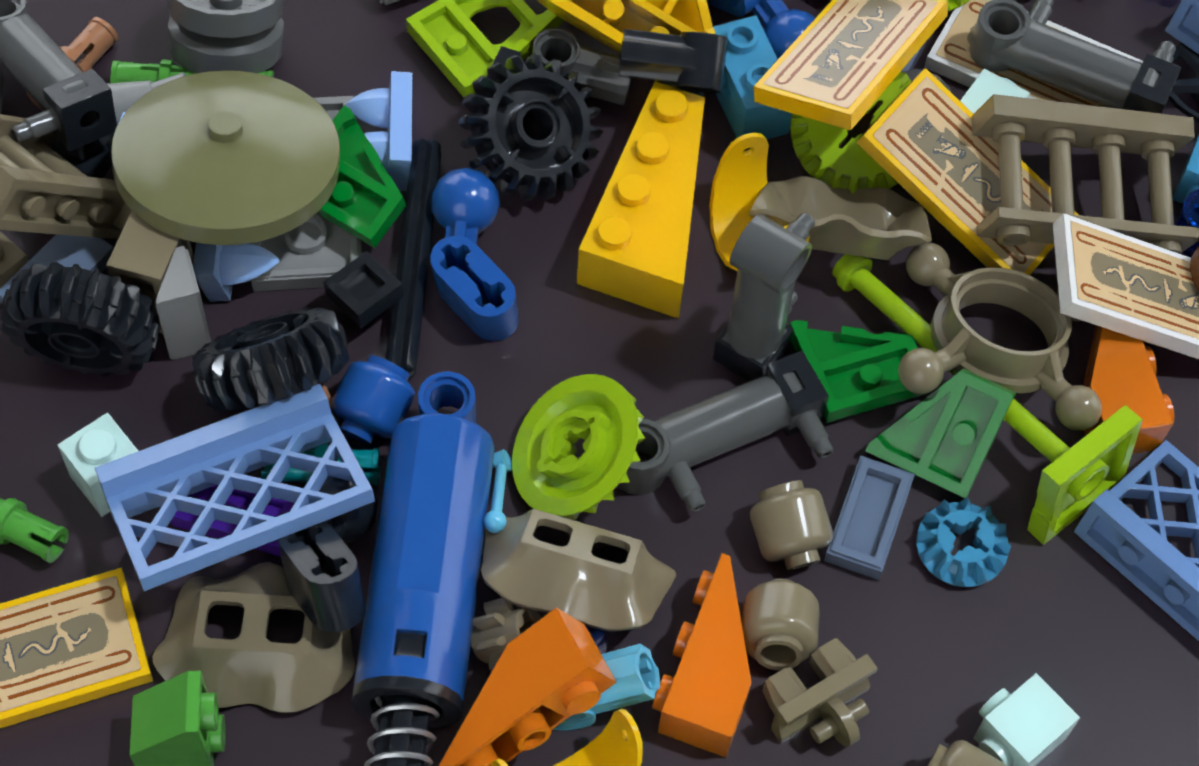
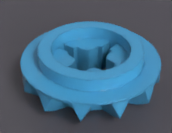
(971, 565)

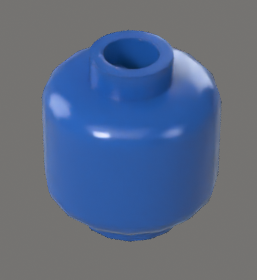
(372, 398)

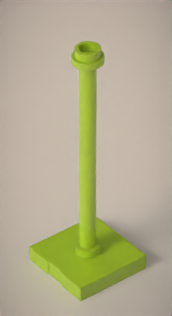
(1075, 473)

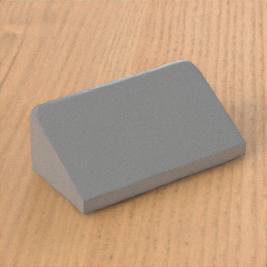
(181, 308)

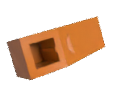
(1125, 374)
(714, 675)
(531, 690)

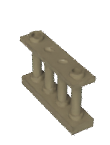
(1097, 128)
(50, 194)

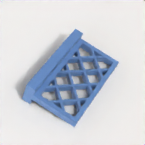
(221, 457)
(1140, 545)

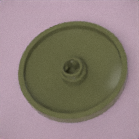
(225, 157)

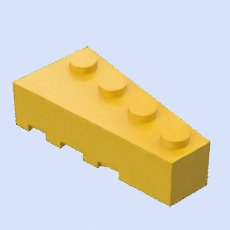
(644, 217)

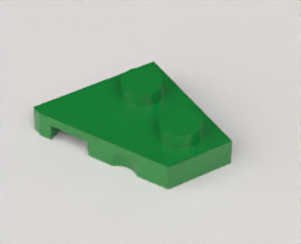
(365, 194)
(855, 367)
(947, 432)

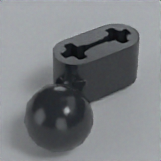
(323, 570)

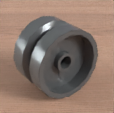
(226, 34)

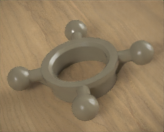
(962, 347)

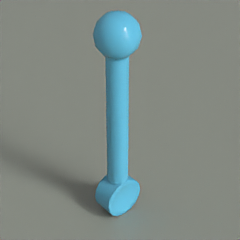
(495, 519)

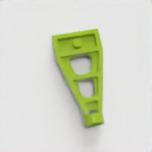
(460, 48)

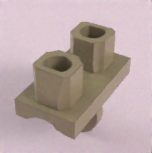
(841, 681)

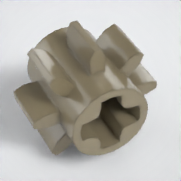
(498, 628)

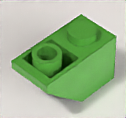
(177, 724)

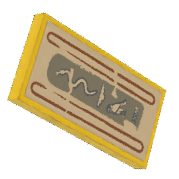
(848, 58)
(955, 176)
(69, 647)

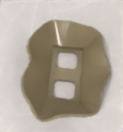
(861, 224)
(571, 577)
(252, 667)

